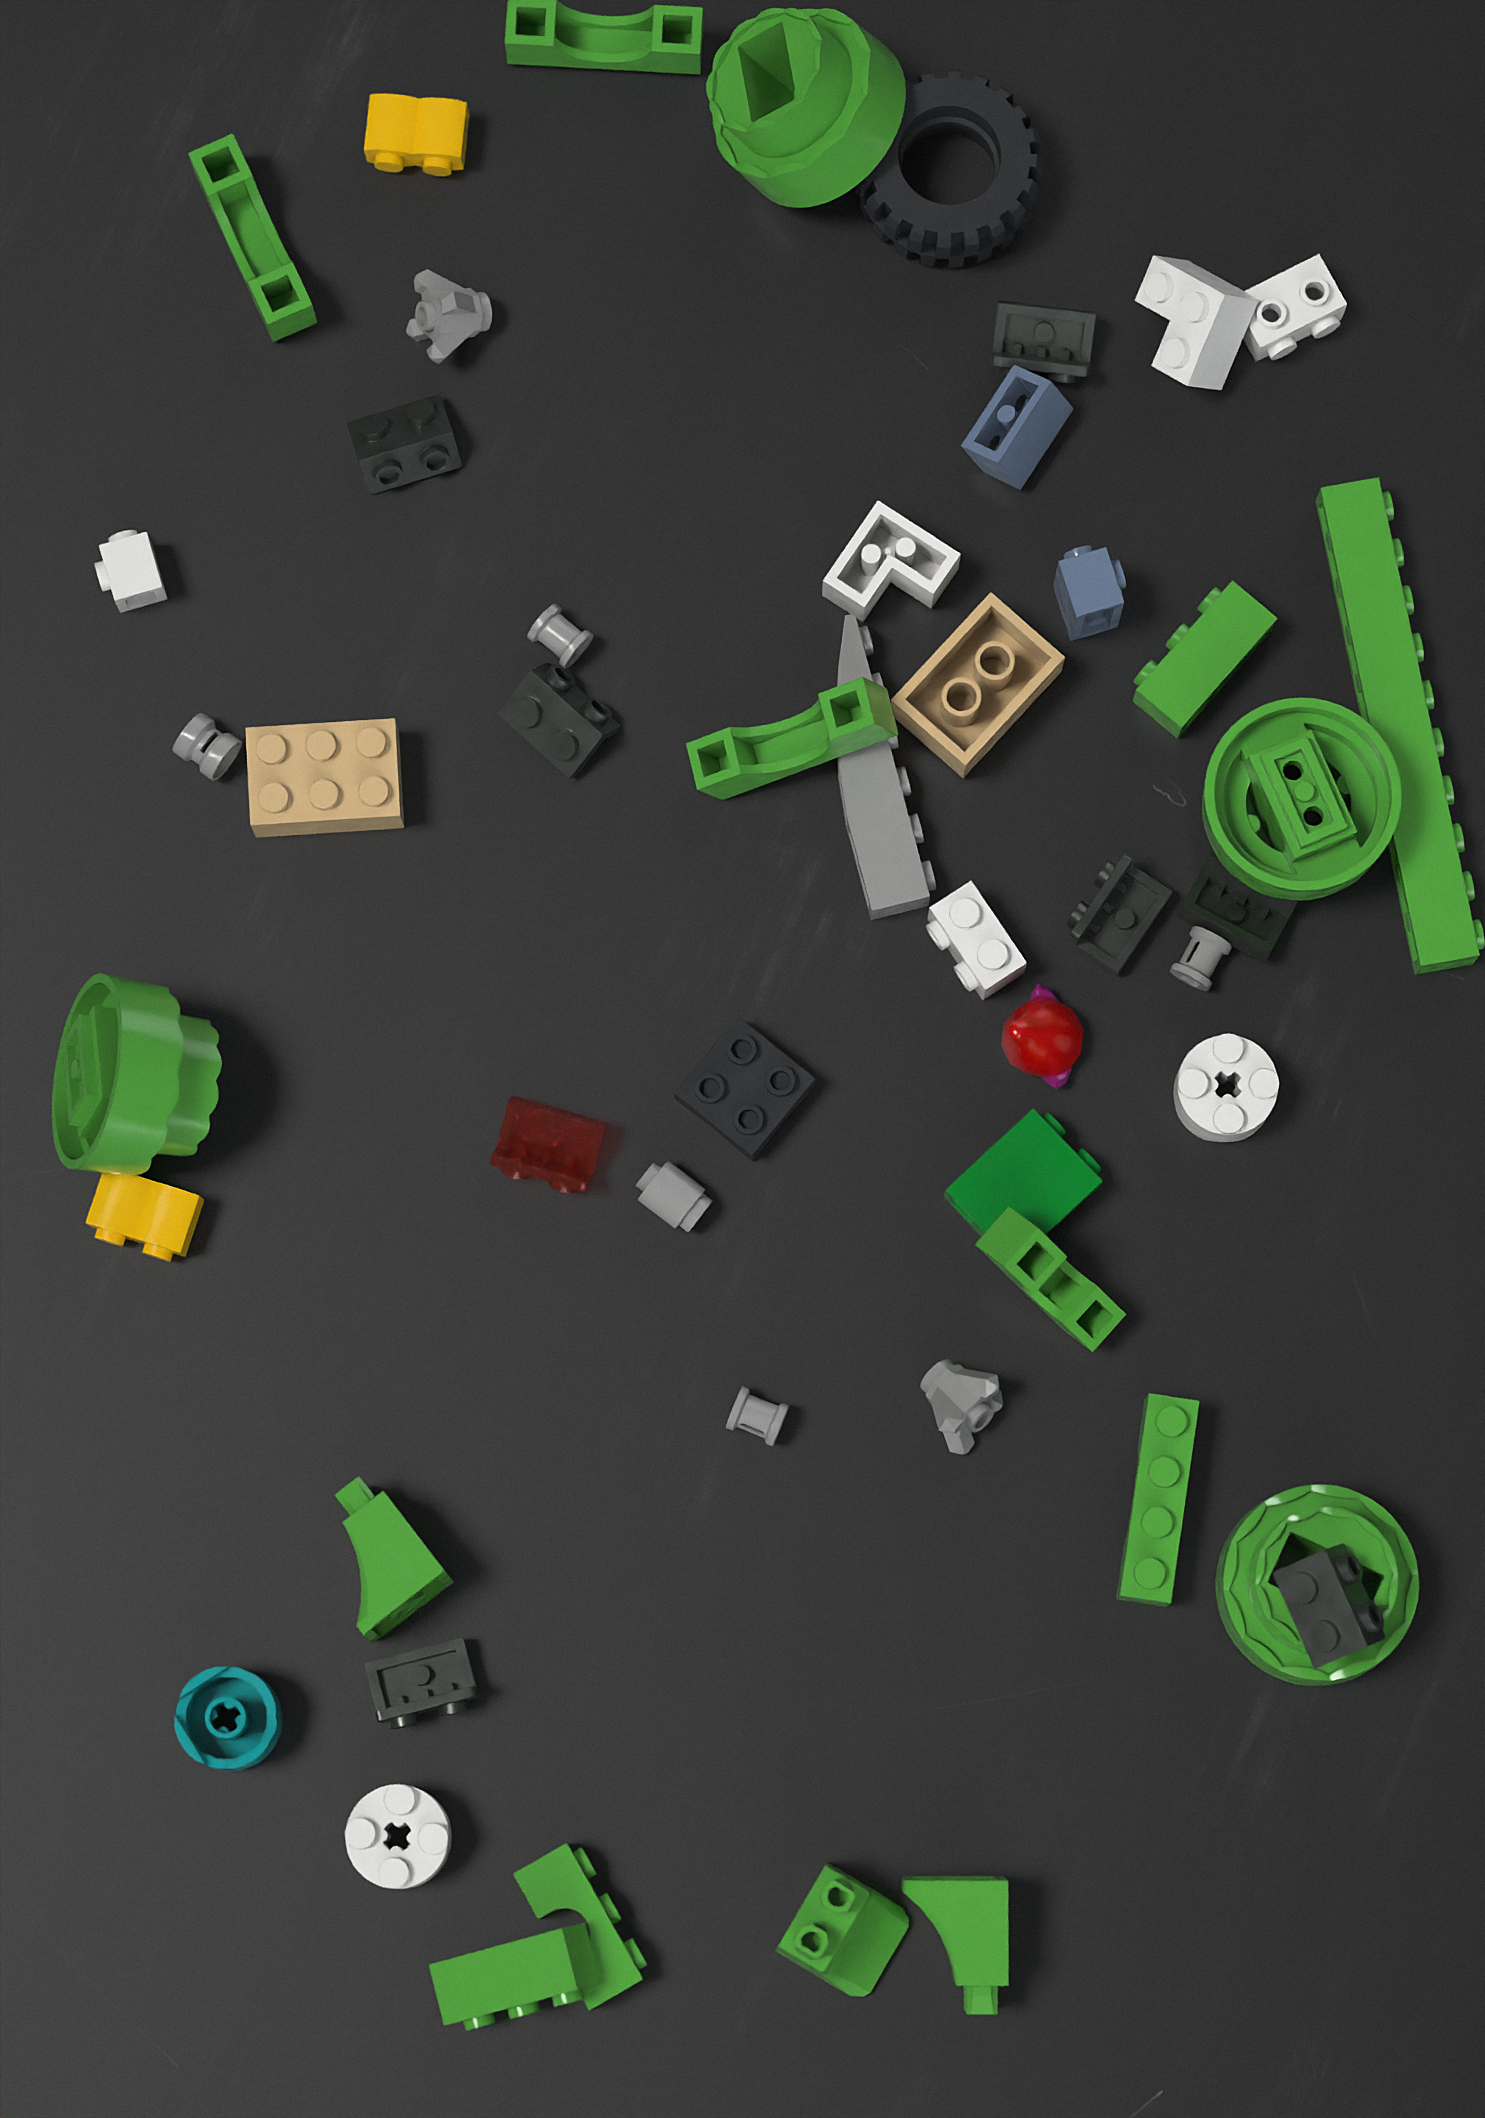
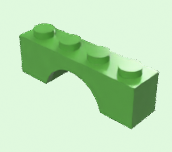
(651, 41)
(252, 238)
(836, 725)
(1158, 1500)

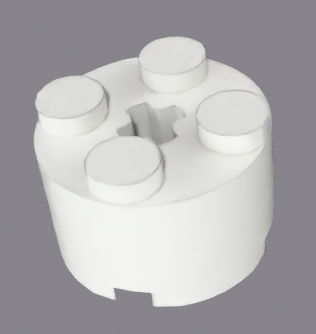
(1225, 1060)
(368, 1836)

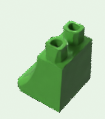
(392, 1559)
(973, 1928)
(844, 1932)

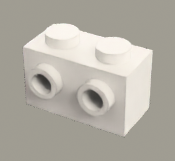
(1293, 307)
(976, 941)

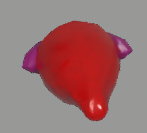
(1043, 1037)

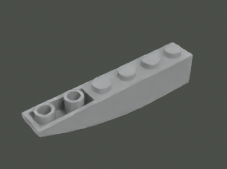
(875, 807)

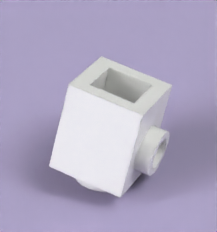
(130, 570)

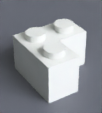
(1204, 317)
(889, 551)

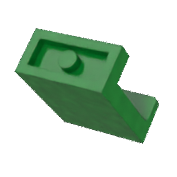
(1028, 1172)

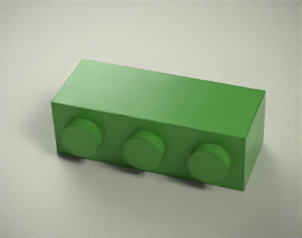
(1202, 657)
(515, 1977)

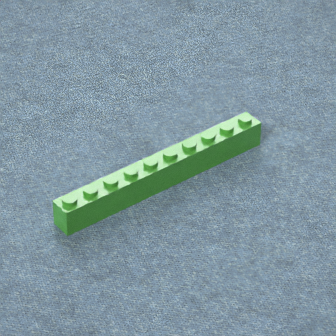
(1396, 704)

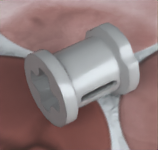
(560, 636)
(1200, 958)
(757, 1416)

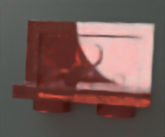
(548, 1145)

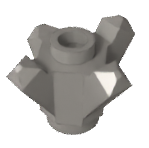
(447, 314)
(961, 1402)

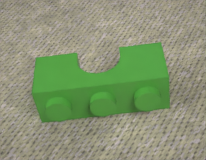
(1049, 1279)
(563, 1882)

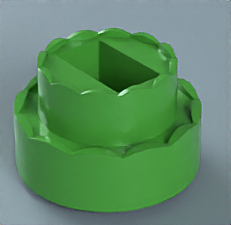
(804, 103)
(1258, 813)
(131, 1078)
(1294, 1528)

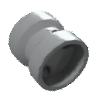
(207, 746)

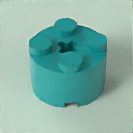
(200, 1712)

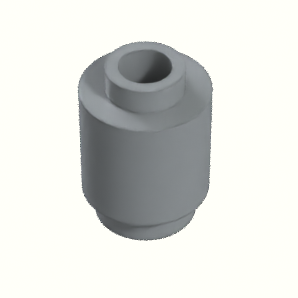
(673, 1195)

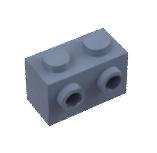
(1017, 427)
(1089, 591)

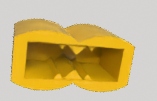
(416, 133)
(144, 1213)

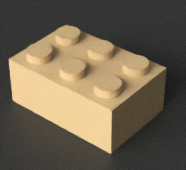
(977, 685)
(324, 777)

